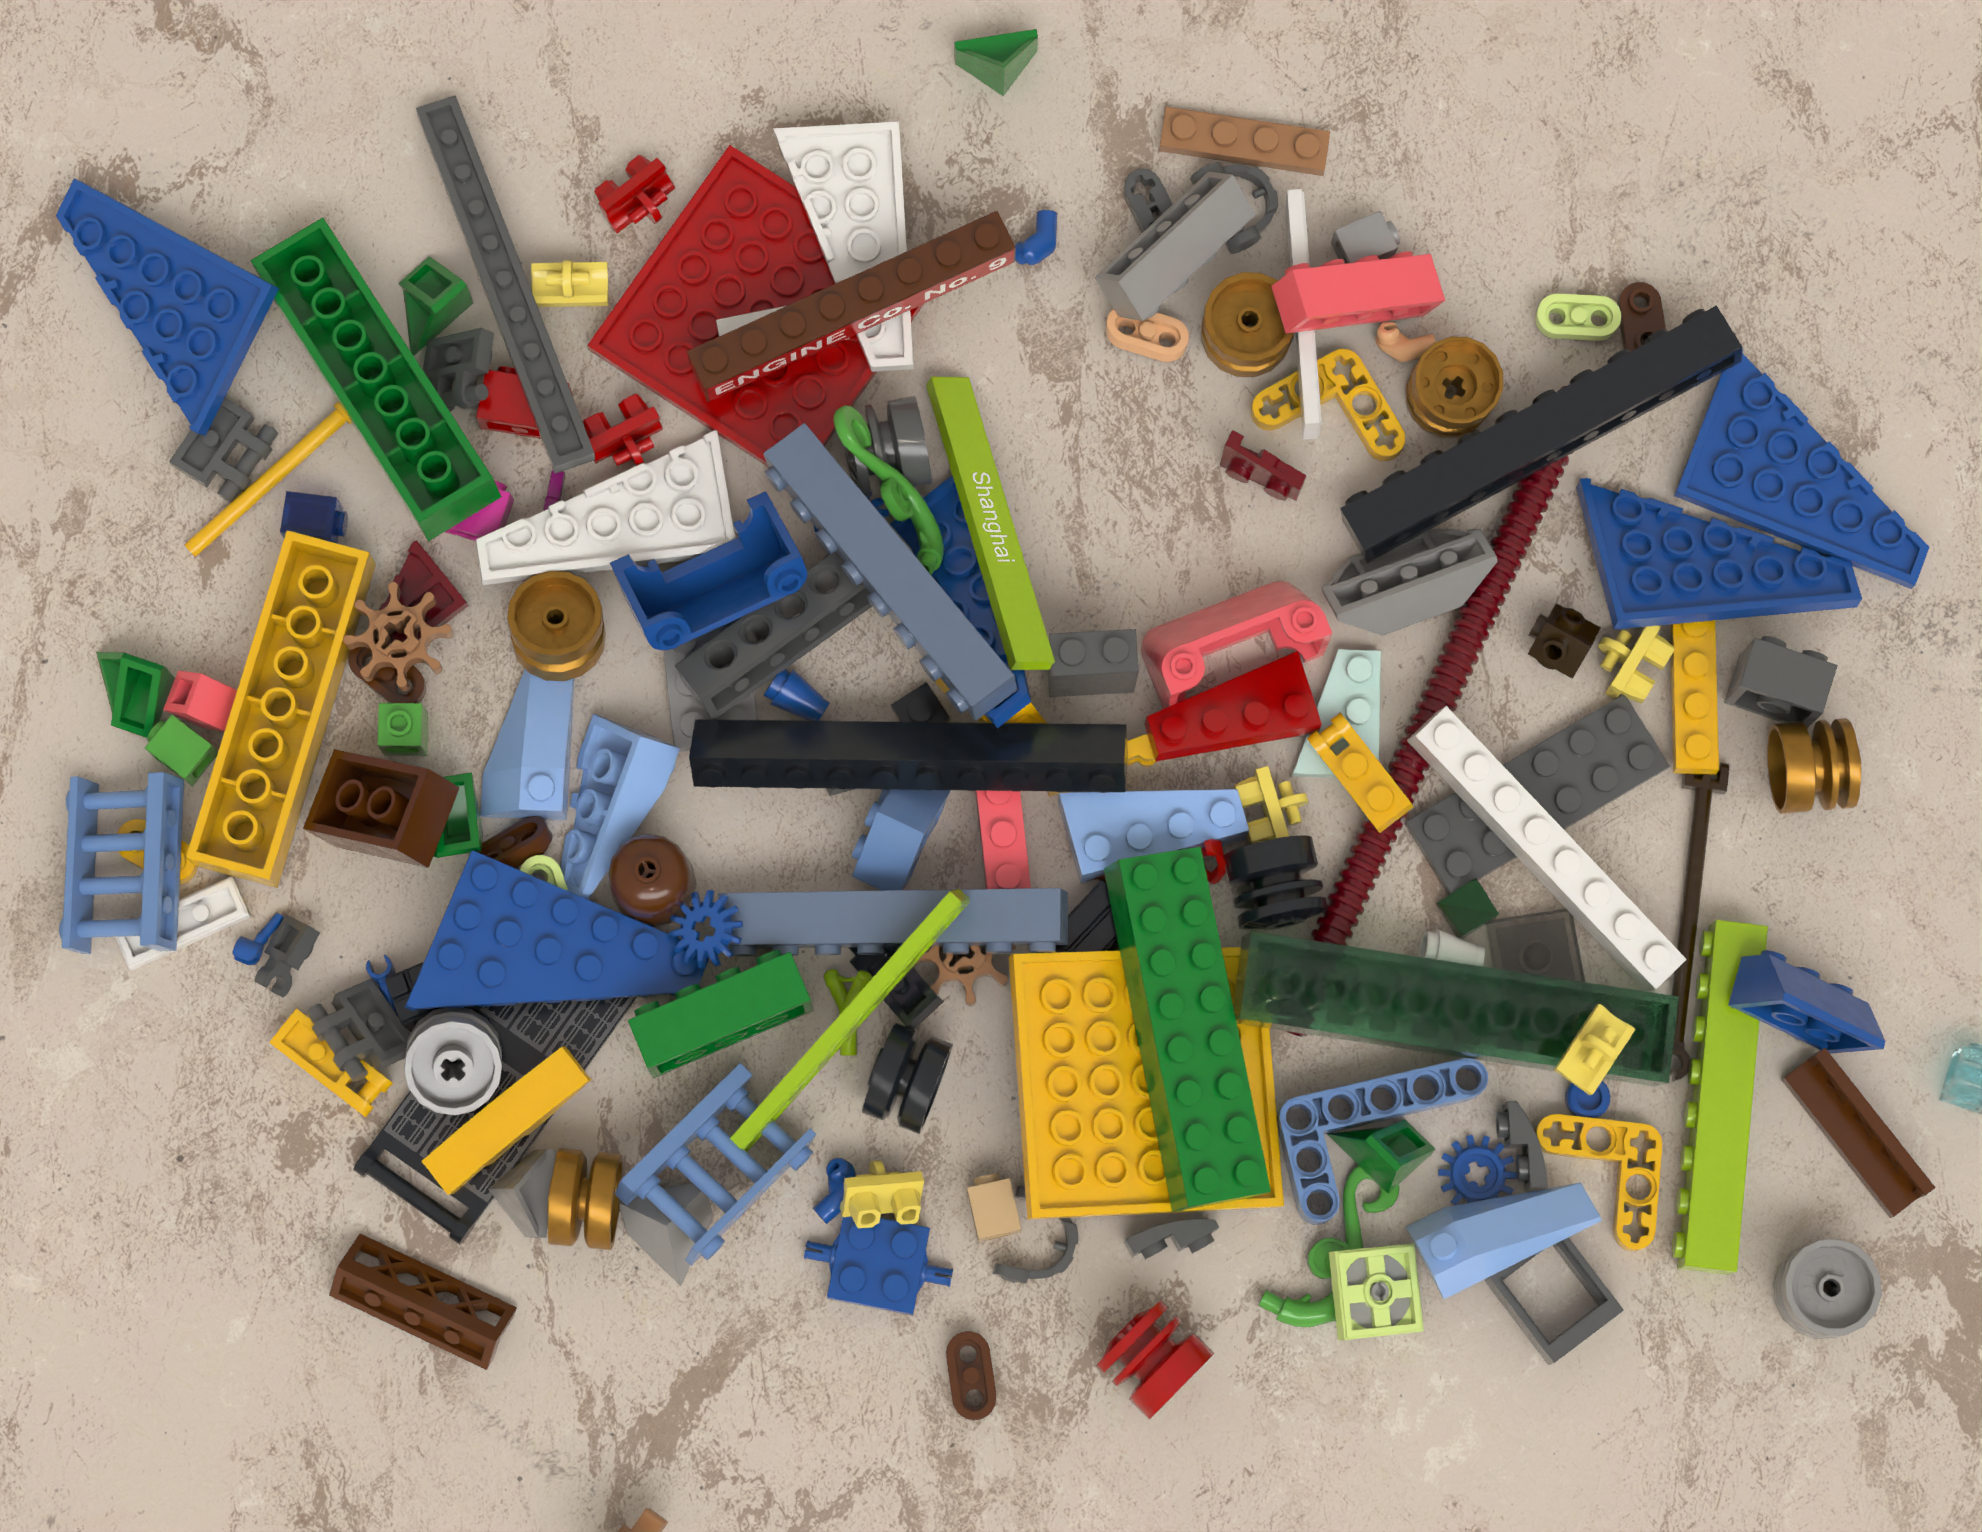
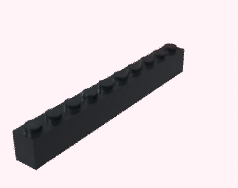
(1541, 433)
(909, 755)

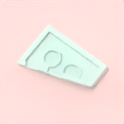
(1354, 692)

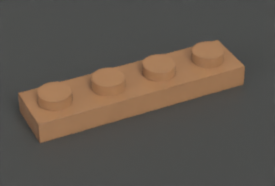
(1244, 141)

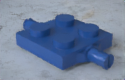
(879, 1265)

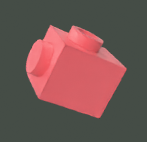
(200, 700)

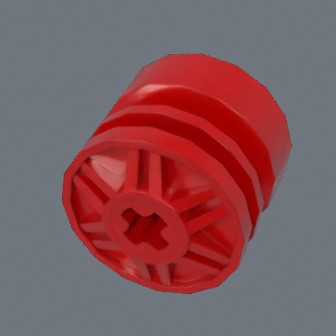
(1154, 1359)

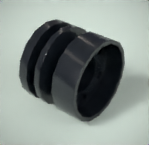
(1275, 882)

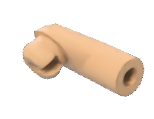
(1399, 346)

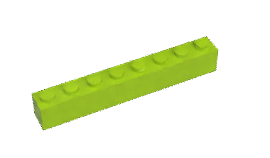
(1719, 1108)

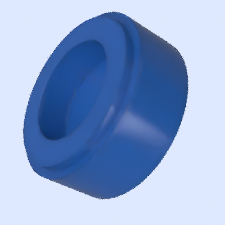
(1586, 1105)

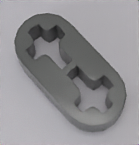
(1158, 196)

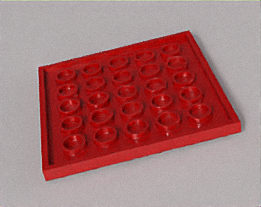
(727, 255)

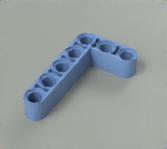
(1362, 1113)

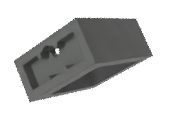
(1605, 1311)

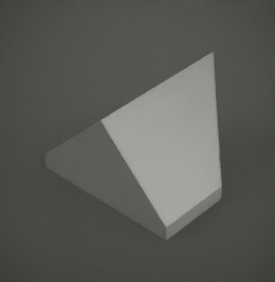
(525, 1192)
(659, 1235)

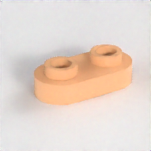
(1148, 334)

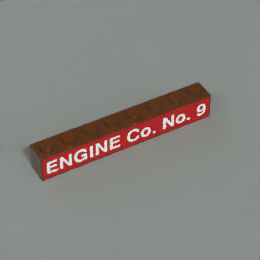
(852, 306)

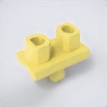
(570, 284)
(1647, 647)
(1261, 791)
(1594, 1049)
(882, 1192)

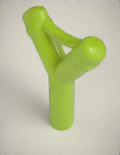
(843, 998)

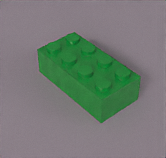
(721, 1013)

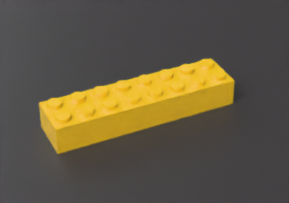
(281, 710)

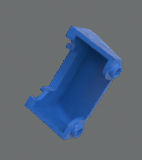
(717, 584)

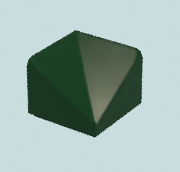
(1467, 909)

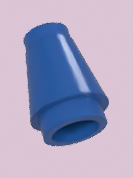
(796, 696)

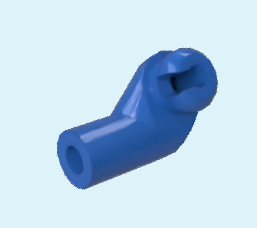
(1041, 243)
(837, 1171)

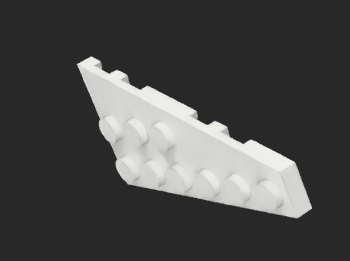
(856, 207)
(650, 512)

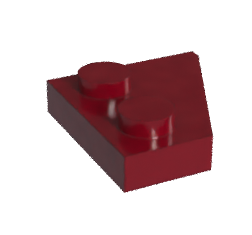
(1263, 468)
(422, 576)

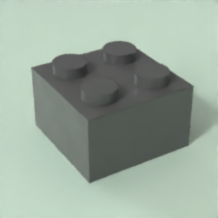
(1781, 682)

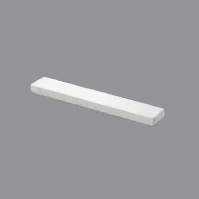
(1304, 340)

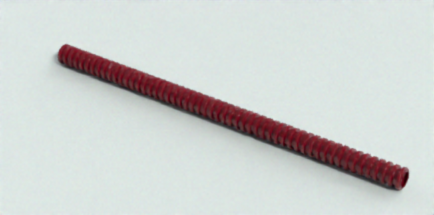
(1441, 692)

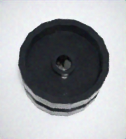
(901, 1076)

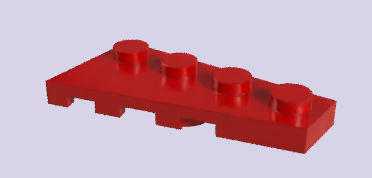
(1244, 711)

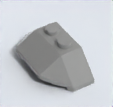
(1411, 581)

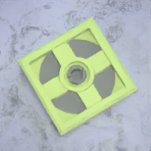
(1376, 1291)

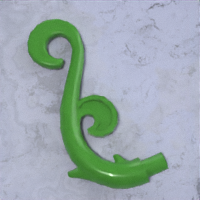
(896, 491)
(1310, 1314)

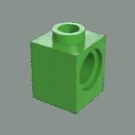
(402, 729)
(180, 749)

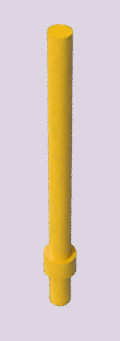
(268, 480)

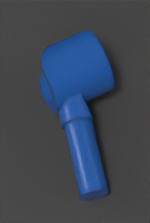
(250, 951)
(380, 979)

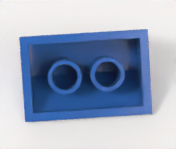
(1804, 1005)

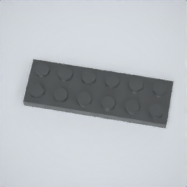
(1565, 774)

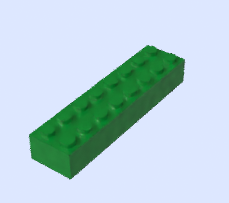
(377, 380)
(1186, 1029)

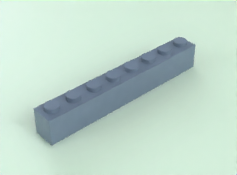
(889, 572)
(889, 917)

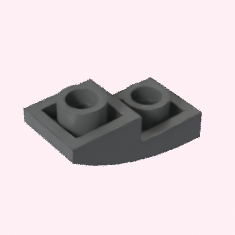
(1519, 1133)
(1184, 1233)

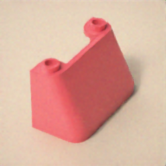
(1177, 648)

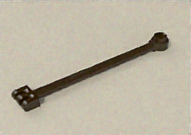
(1703, 787)

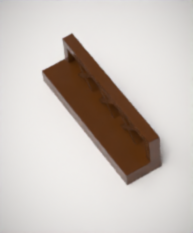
(1857, 1133)
(417, 1306)

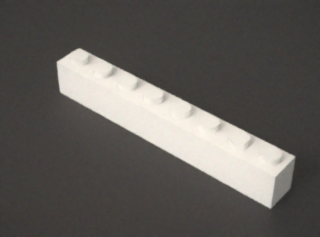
(1546, 849)

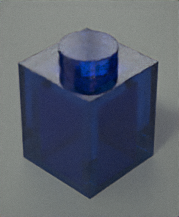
(314, 516)

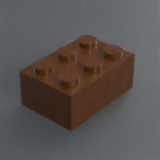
(381, 808)

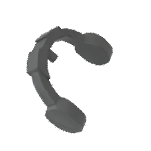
(1252, 234)
(1022, 1275)

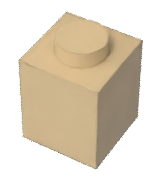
(993, 1207)

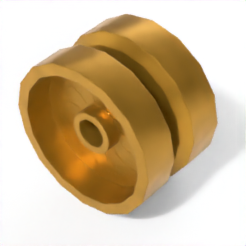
(1224, 328)
(556, 626)
(581, 1198)

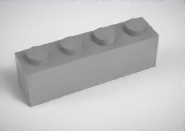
(1175, 246)

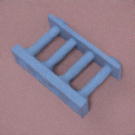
(161, 872)
(673, 1152)

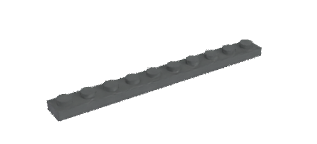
(505, 285)

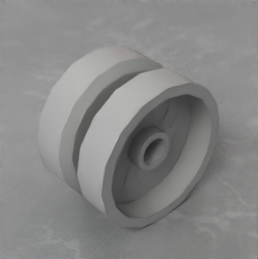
(447, 1085)
(1850, 1300)

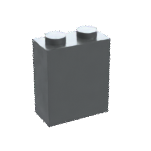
(1093, 663)

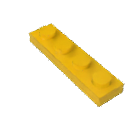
(1694, 698)

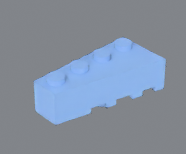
(1146, 823)

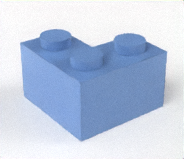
(897, 835)

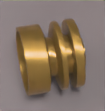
(1469, 368)
(1821, 765)

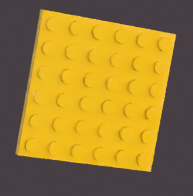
(1086, 1093)

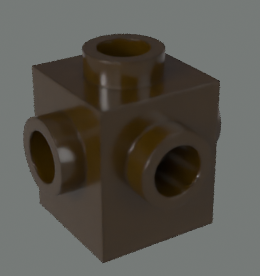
(1562, 639)

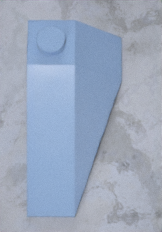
(532, 753)
(618, 788)
(1489, 1235)

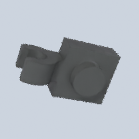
(287, 950)

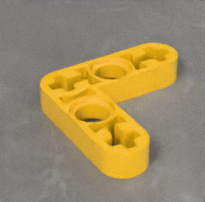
(1333, 387)
(1618, 1151)

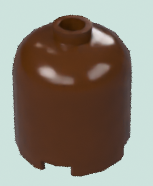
(656, 897)

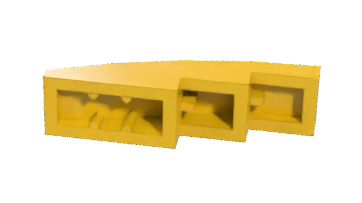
(506, 1120)

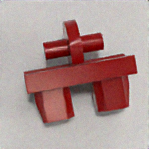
(637, 196)
(627, 438)

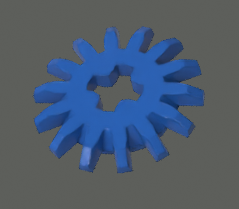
(720, 920)
(1483, 1157)

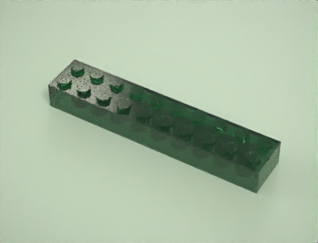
(1443, 1006)

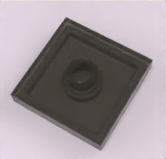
(1537, 944)

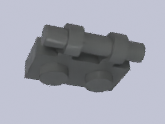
(459, 359)
(205, 456)
(371, 1023)

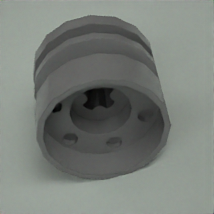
(895, 441)

